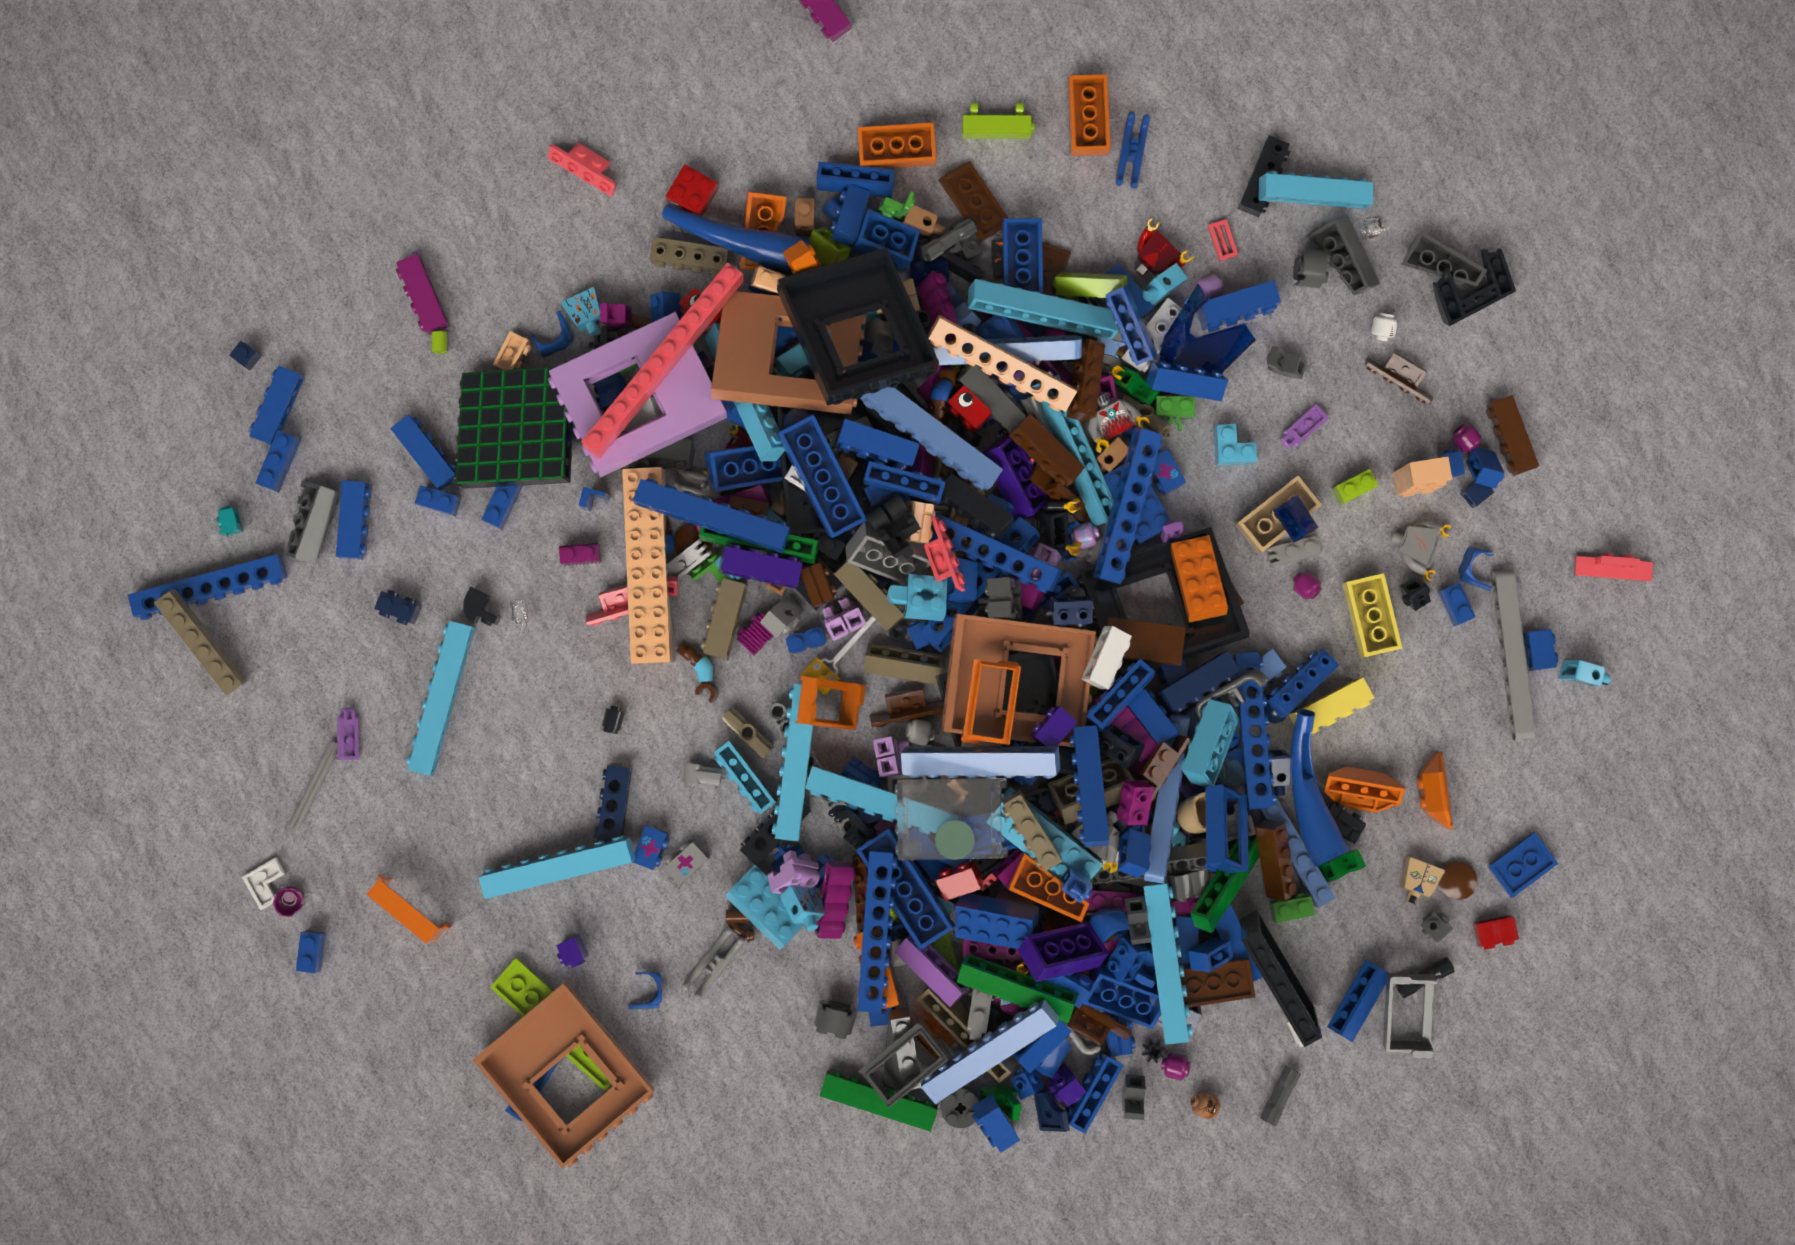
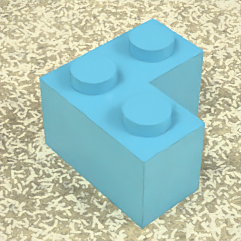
(1229, 451)

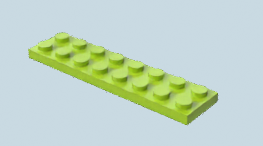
(523, 992)

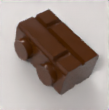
(817, 584)

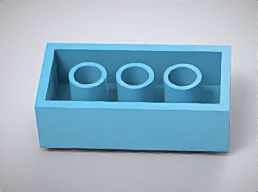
(1210, 743)
(763, 908)

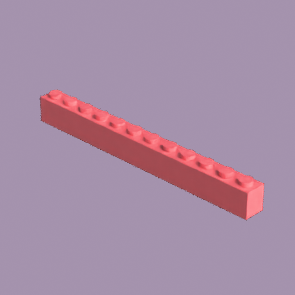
(662, 361)

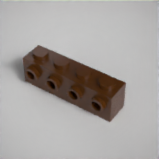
(1086, 381)
(1512, 435)
(1046, 451)
(1275, 859)

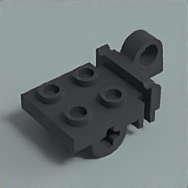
(909, 390)
(893, 524)

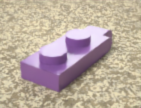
(1304, 427)
(1171, 531)
(347, 735)

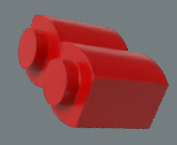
(1496, 931)

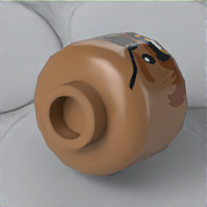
(1205, 1105)

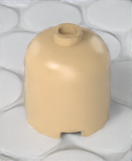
(1192, 813)

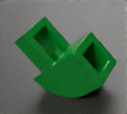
(1135, 386)
(1342, 865)
(1006, 1099)

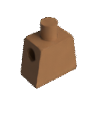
(804, 216)
(917, 217)
(1118, 451)

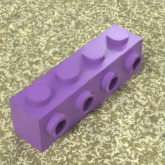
(932, 970)

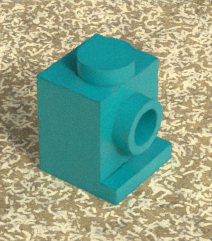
(229, 521)

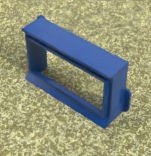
(1217, 830)

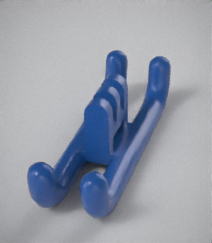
(1132, 150)

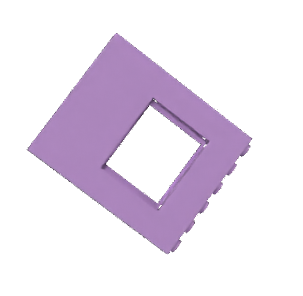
(681, 395)

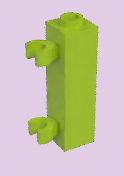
(997, 126)
(1087, 284)

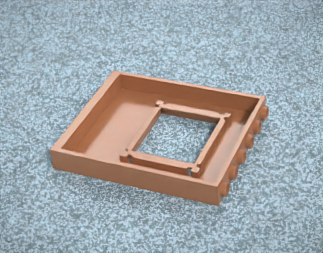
(748, 351)
(986, 641)
(540, 1043)

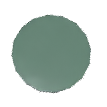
(954, 839)

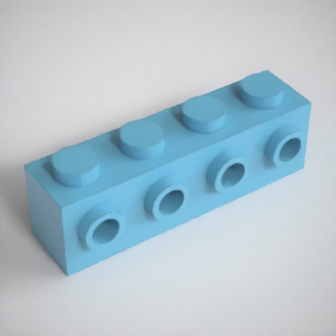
(743, 774)

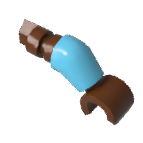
(703, 668)

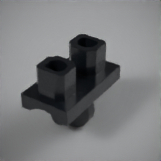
(608, 335)

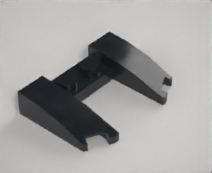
(1498, 287)

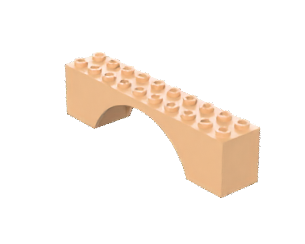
(646, 574)

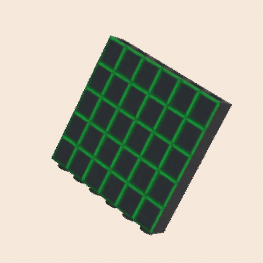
(511, 430)

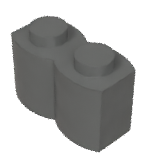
(1188, 884)

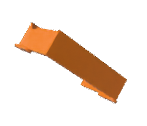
(852, 697)
(967, 735)
(404, 911)

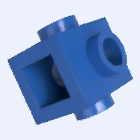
(1026, 1083)

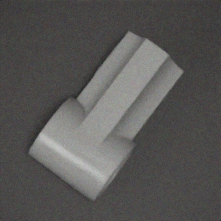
(698, 774)

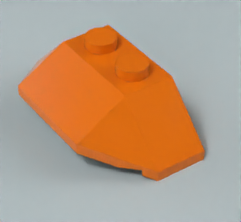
(1363, 789)
(1434, 791)

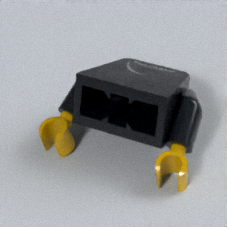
(1053, 525)

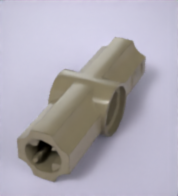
(1156, 424)
(739, 723)

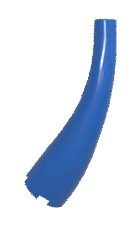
(754, 244)
(1314, 818)

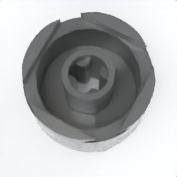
(1311, 268)
(835, 1019)
(952, 1115)

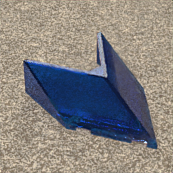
(1209, 351)

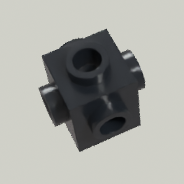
(1415, 593)

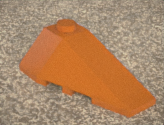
(762, 212)

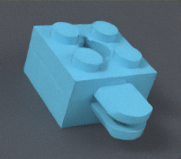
(922, 597)

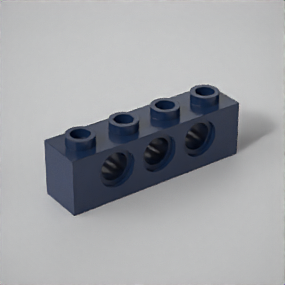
(623, 776)

